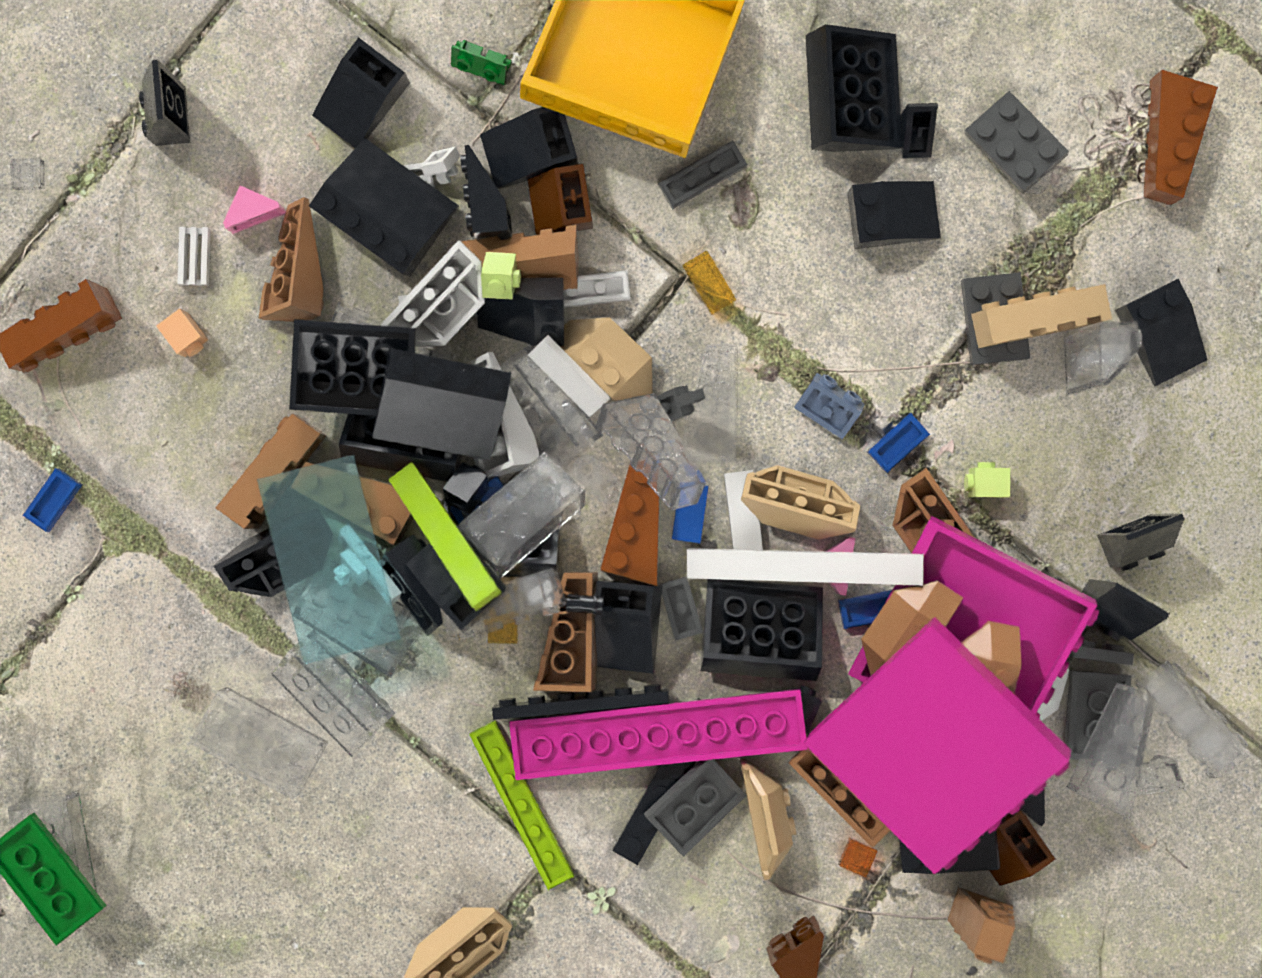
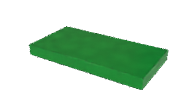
(47, 879)

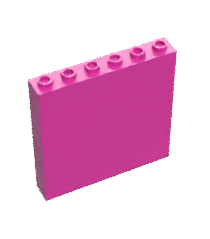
(1007, 593)
(938, 747)

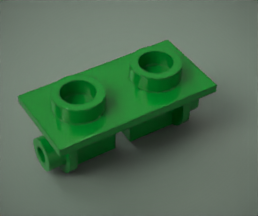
(468, 58)

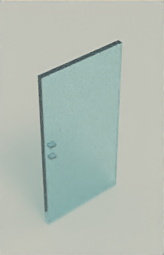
(328, 559)

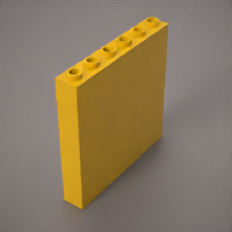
(632, 65)

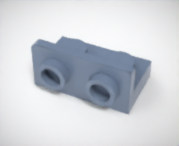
(830, 405)

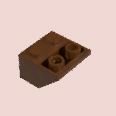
(560, 199)
(1020, 849)
(798, 951)

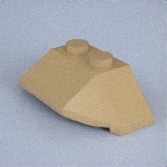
(609, 357)
(800, 503)
(768, 816)
(461, 945)

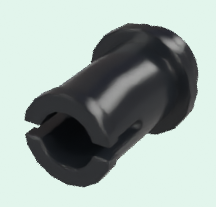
(585, 604)

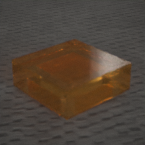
(857, 857)

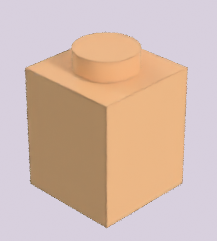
(182, 333)

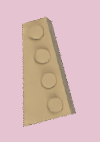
(1041, 315)

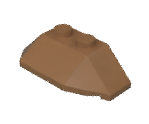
(916, 503)
(905, 616)
(999, 650)
(839, 797)

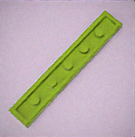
(445, 536)
(522, 805)

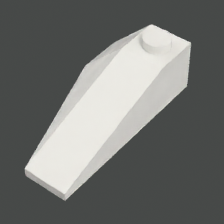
(515, 440)

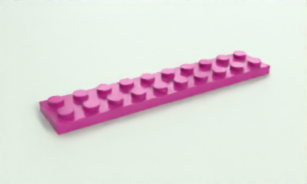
(658, 734)

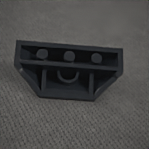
(252, 567)

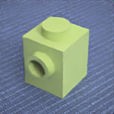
(500, 275)
(987, 481)

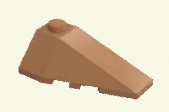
(297, 278)

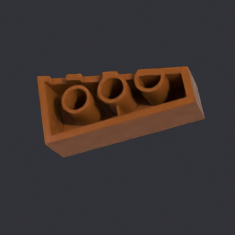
(1176, 128)
(59, 326)
(634, 533)

